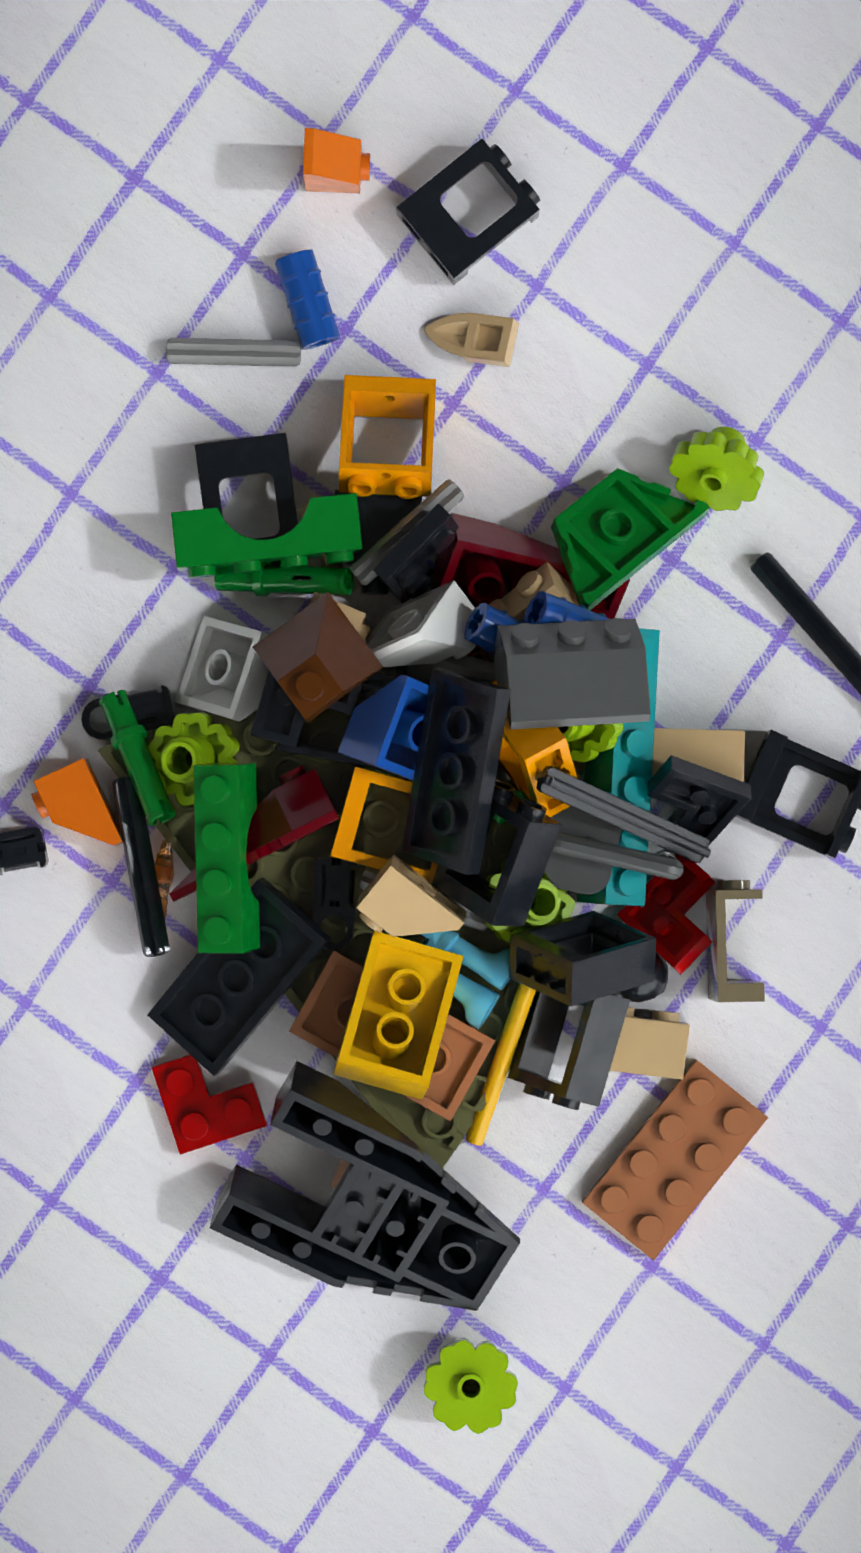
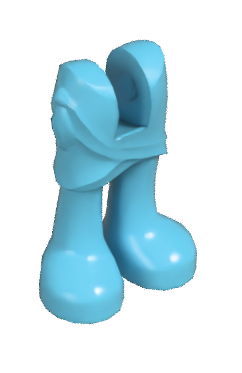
(493, 967)

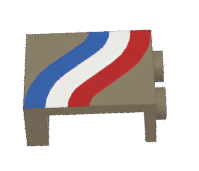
(718, 986)

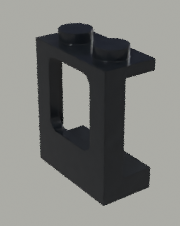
(439, 232)
(244, 458)
(768, 777)

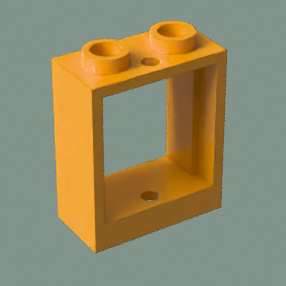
(369, 398)
(529, 752)
(351, 816)

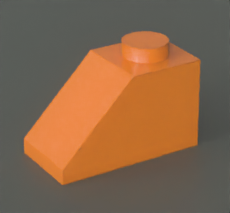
(333, 162)
(77, 802)

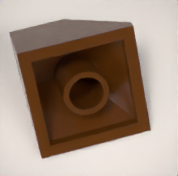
(317, 657)

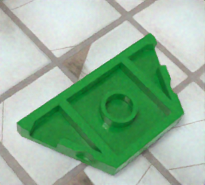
(618, 532)

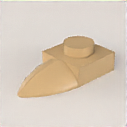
(476, 337)

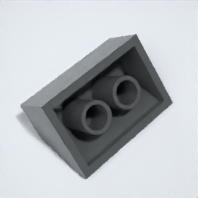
(573, 673)

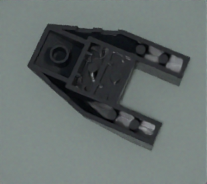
(390, 1220)

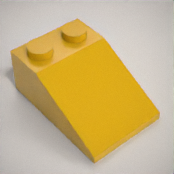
(398, 1015)

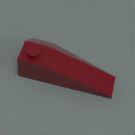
(492, 559)
(280, 819)

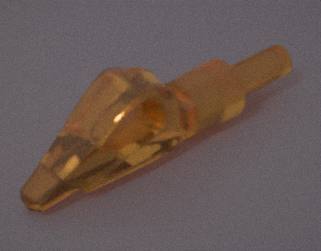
(165, 872)

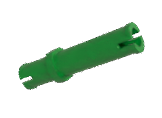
(277, 580)
(130, 741)

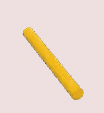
(501, 1063)

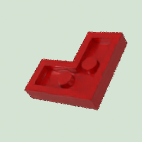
(664, 915)
(202, 1118)

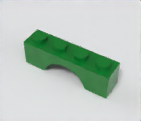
(208, 542)
(223, 812)

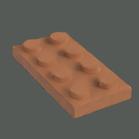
(325, 1019)
(674, 1159)

